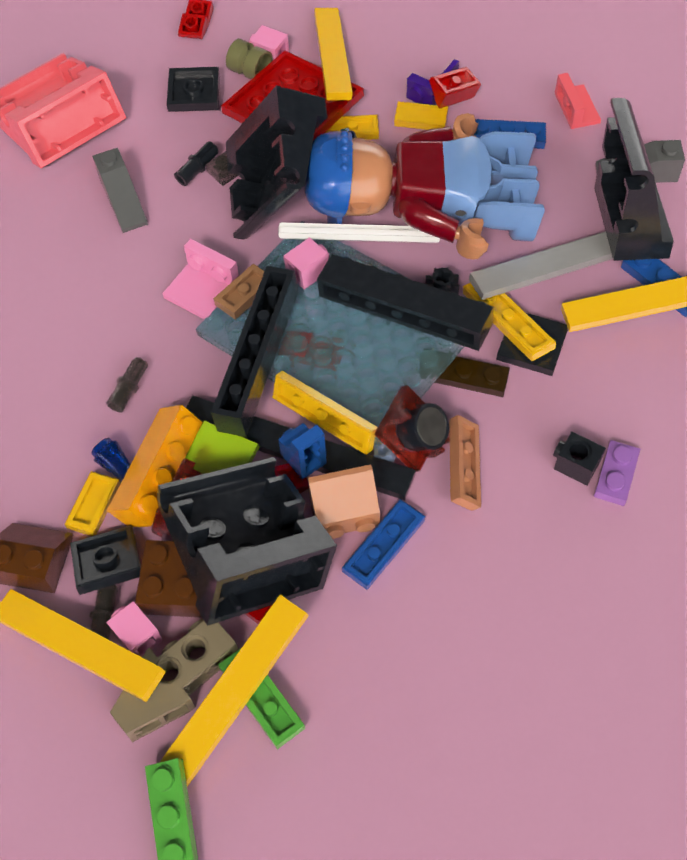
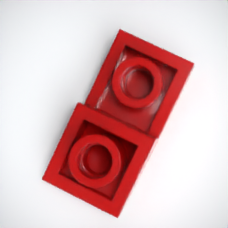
(196, 19)

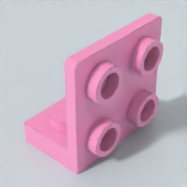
(201, 279)

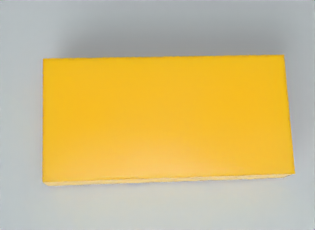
(420, 116)
(92, 504)

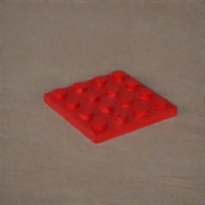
(291, 73)

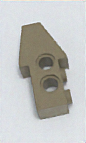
(172, 698)

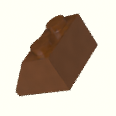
(32, 556)

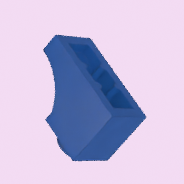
(303, 449)

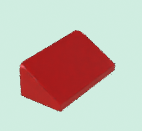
(454, 86)

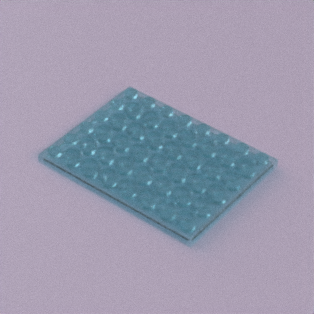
(342, 349)

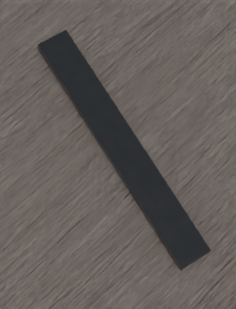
(388, 476)

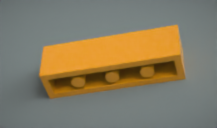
(153, 465)

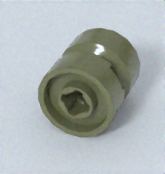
(247, 59)

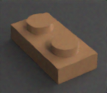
(240, 293)

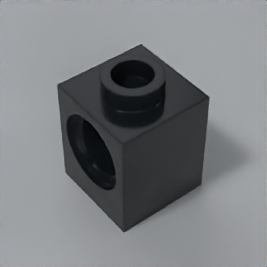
(576, 469)

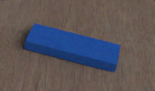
(383, 544)

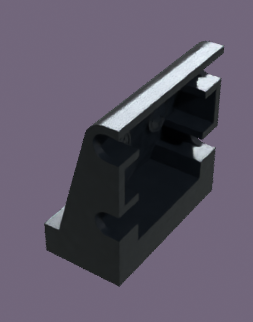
(271, 155)
(628, 192)
(245, 538)

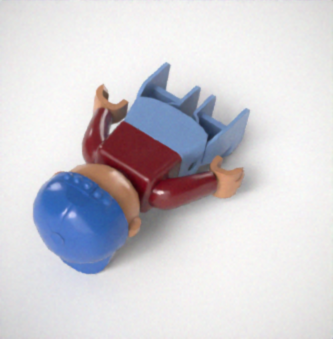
(435, 182)

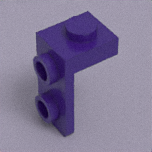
(419, 88)

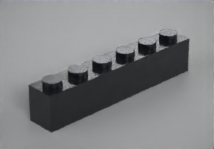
(405, 301)
(255, 352)

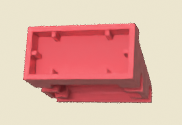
(58, 108)

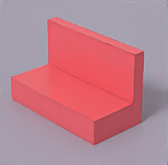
(575, 103)

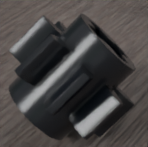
(444, 280)

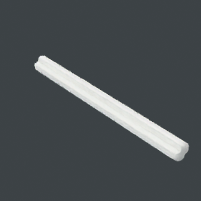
(353, 232)

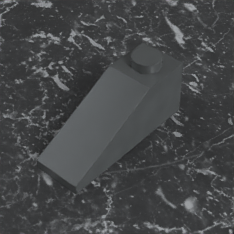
(665, 160)
(119, 190)

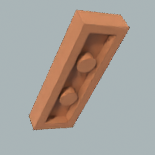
(464, 463)

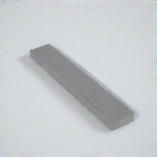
(541, 266)

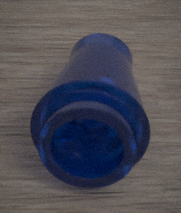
(111, 457)

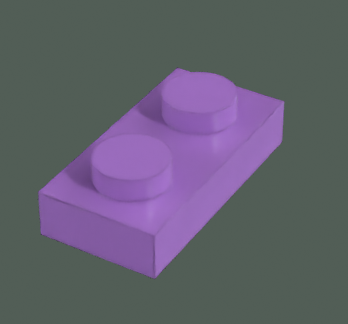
(617, 473)

